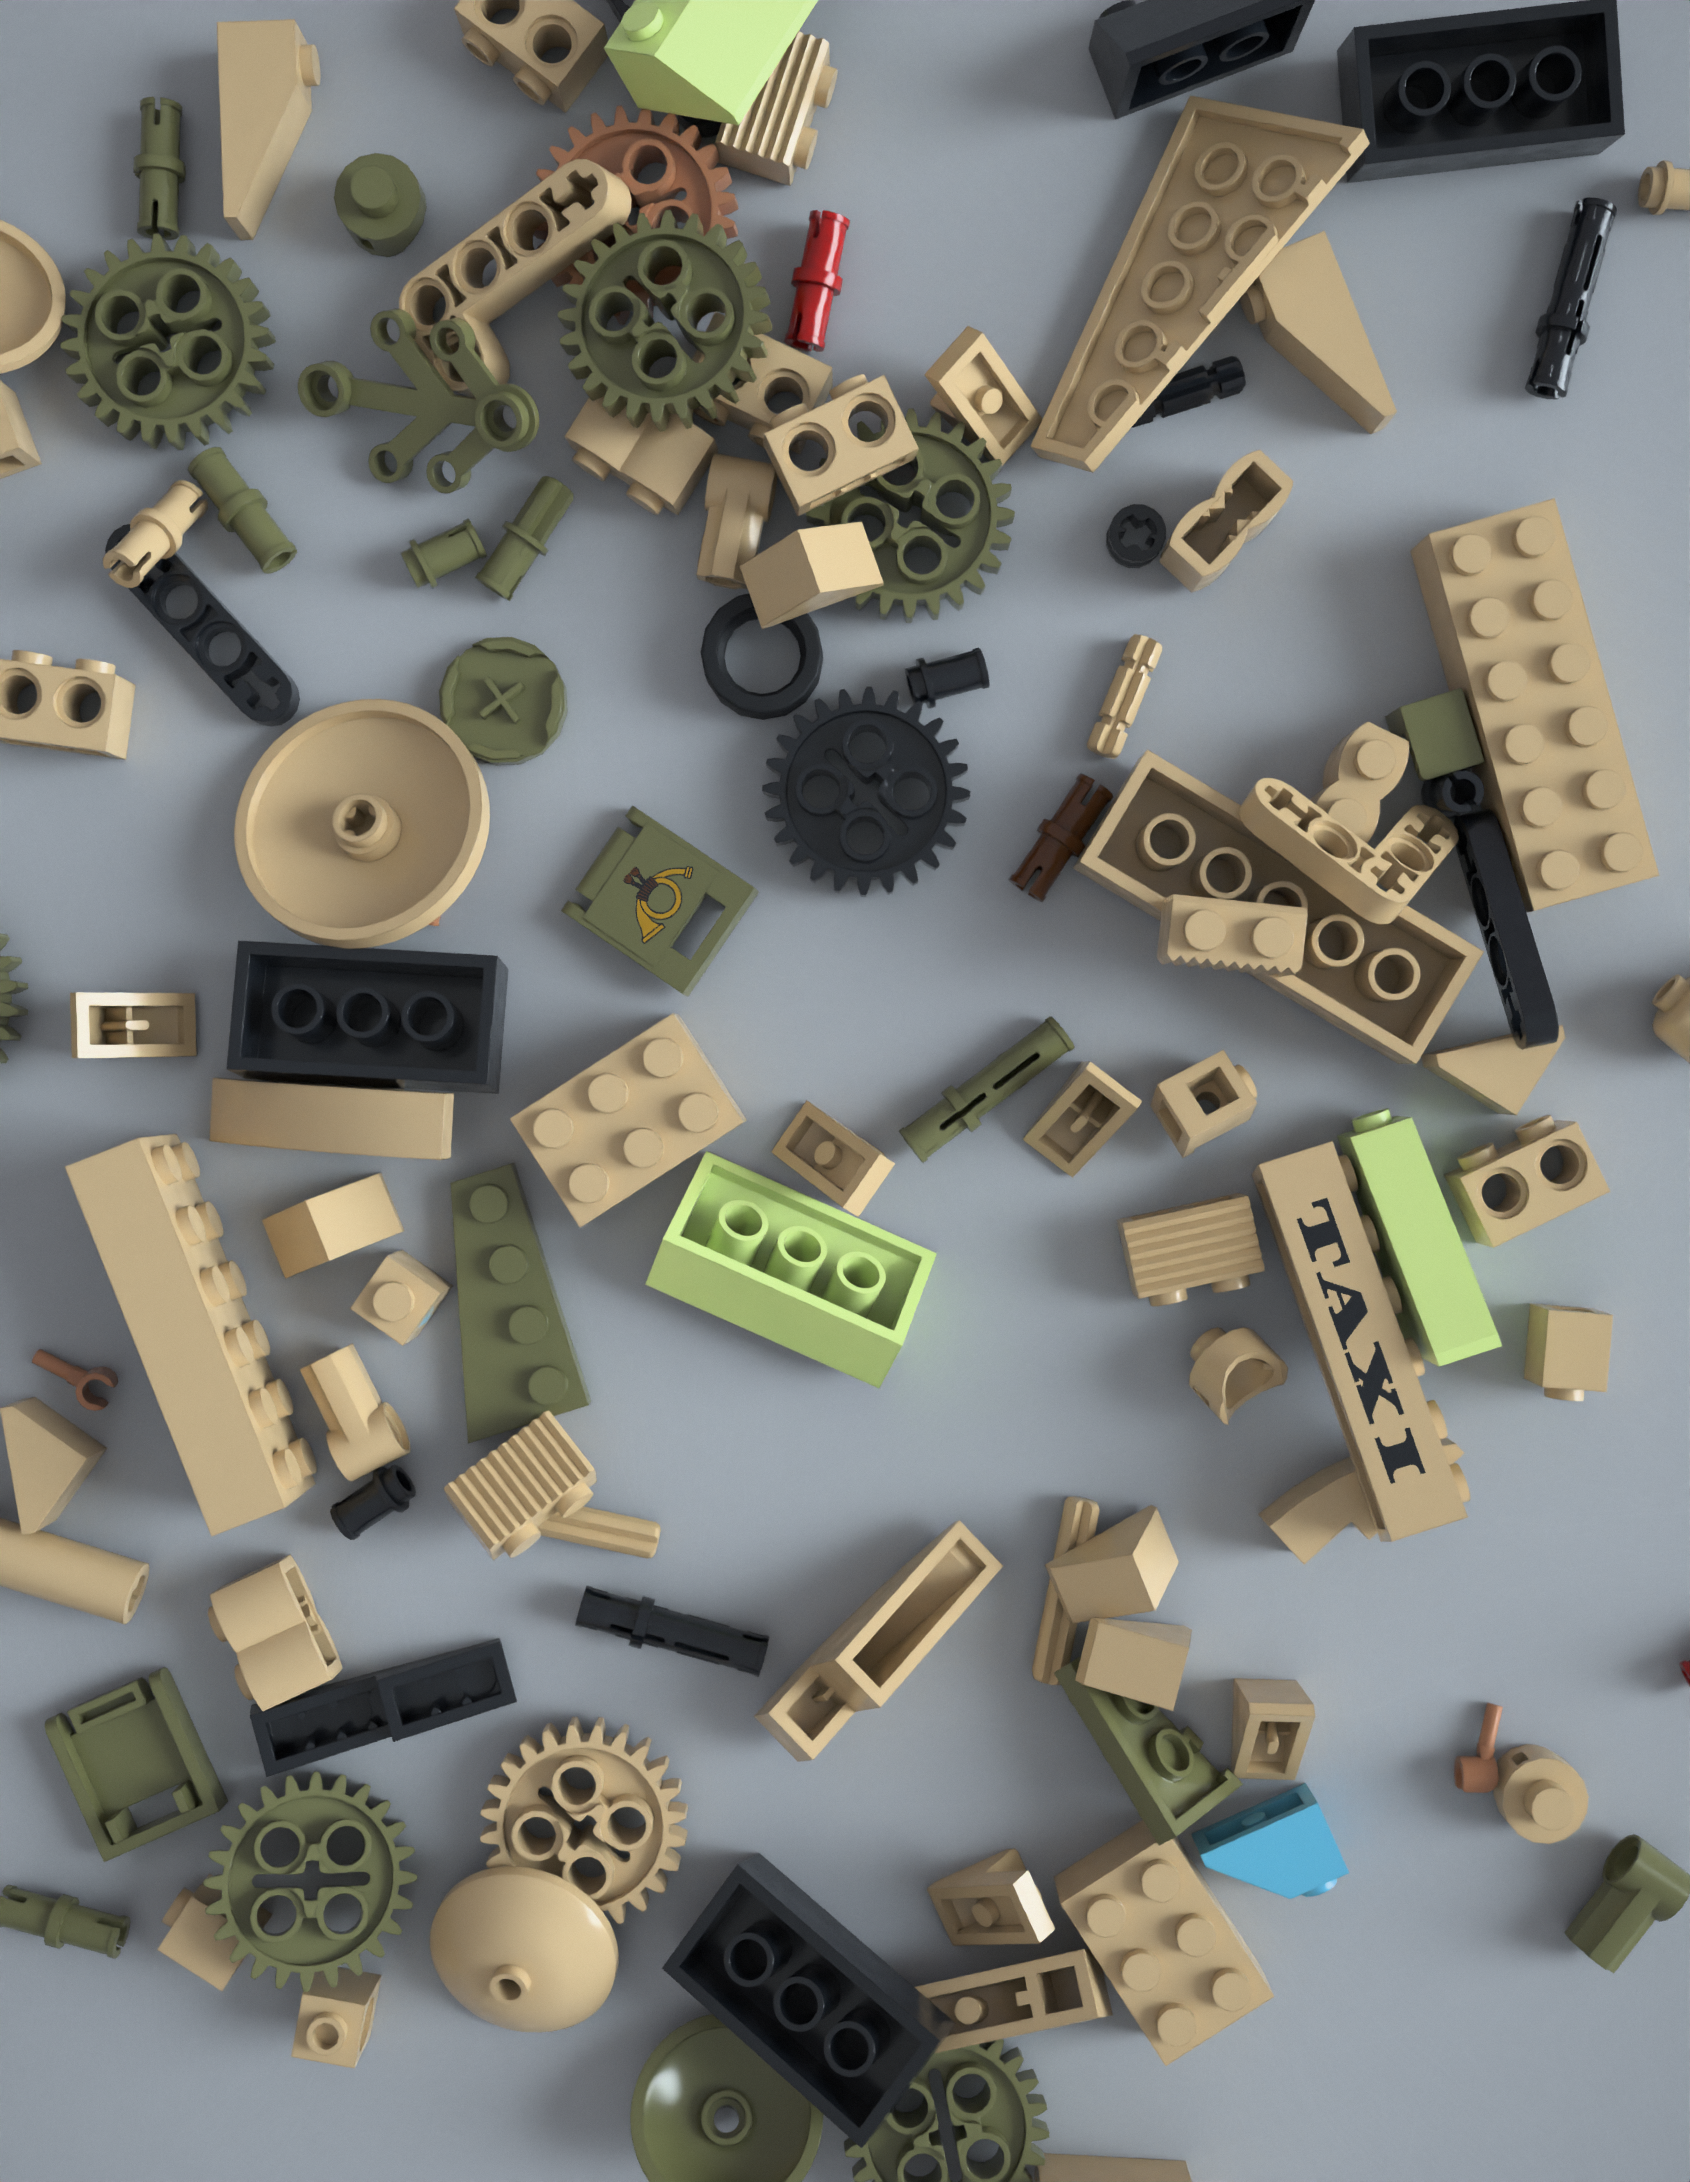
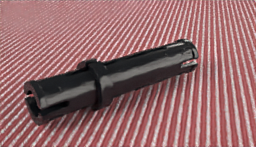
(1565, 322)
(671, 1630)

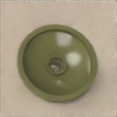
(683, 2088)

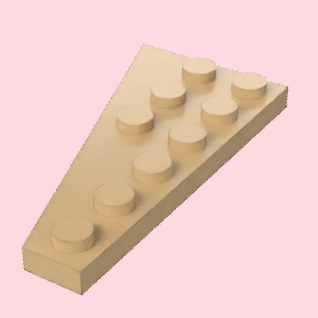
(1206, 229)

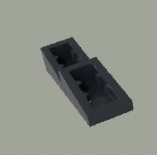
(382, 1706)

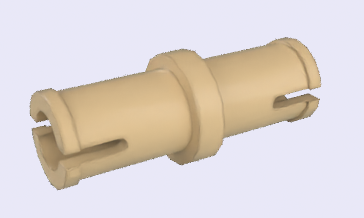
(155, 534)

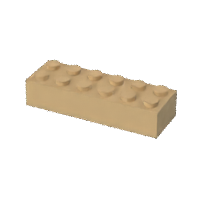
(1539, 703)
(1364, 977)
(194, 1329)

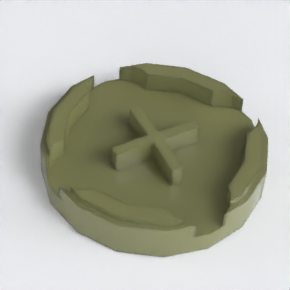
(504, 700)

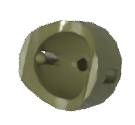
(380, 203)

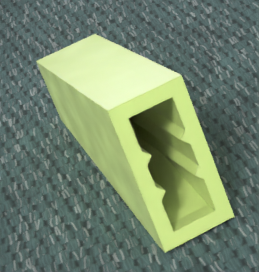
(1418, 1240)

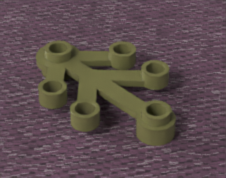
(430, 401)

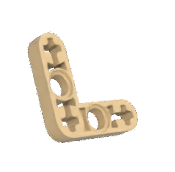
(1353, 868)

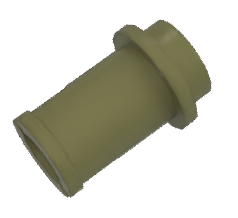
(443, 553)

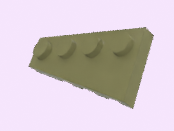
(510, 1316)

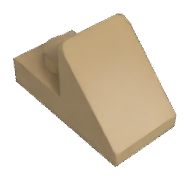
(983, 394)
(833, 1158)
(992, 1903)

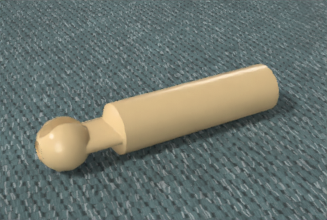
(71, 1573)

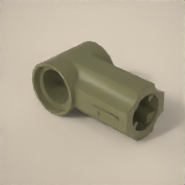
(1635, 1892)

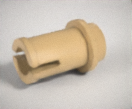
(1664, 188)

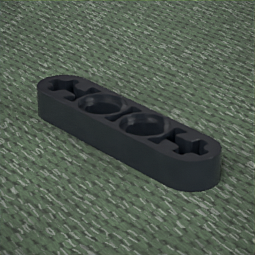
(202, 626)
(1506, 930)

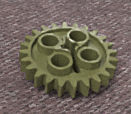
(709, 282)
(153, 286)
(940, 468)
(309, 1943)
(997, 2113)

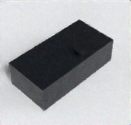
(1483, 89)
(368, 1017)
(808, 1997)

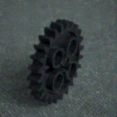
(909, 753)

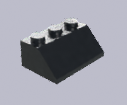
(1179, 45)

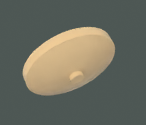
(362, 823)

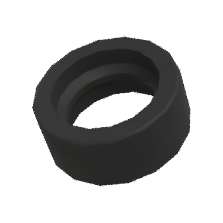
(753, 704)

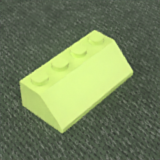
(703, 53)
(792, 1269)

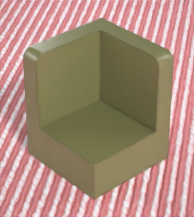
(1438, 734)

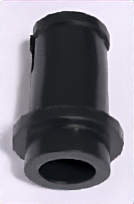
(947, 677)
(1468, 792)
(372, 1502)

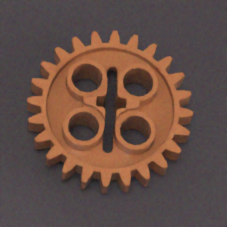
(625, 152)

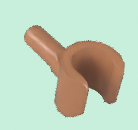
(78, 1377)
(1480, 1772)

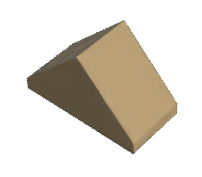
(810, 572)
(132, 1025)
(1494, 1070)
(1081, 1118)
(332, 1225)
(46, 1460)
(1116, 1570)
(1135, 1659)
(1269, 1728)

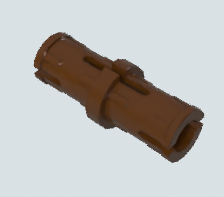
(1061, 837)

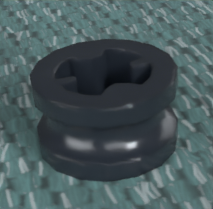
(1138, 516)

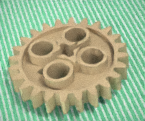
(622, 1780)

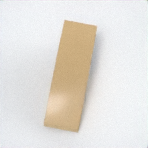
(1324, 1505)

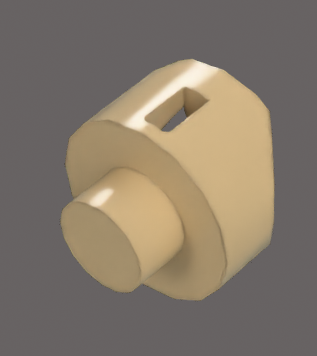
(1233, 1369)
(1540, 1794)

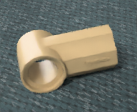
(737, 503)
(361, 1428)

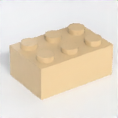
(628, 1119)
(1162, 1940)

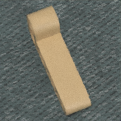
(519, 266)

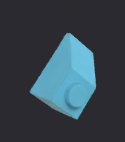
(1276, 1846)

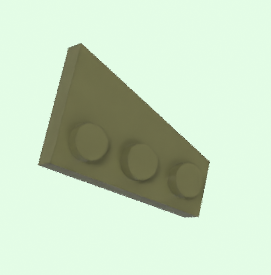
(1151, 1757)

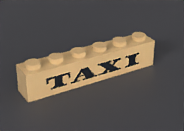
(1360, 1343)

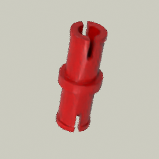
(817, 280)

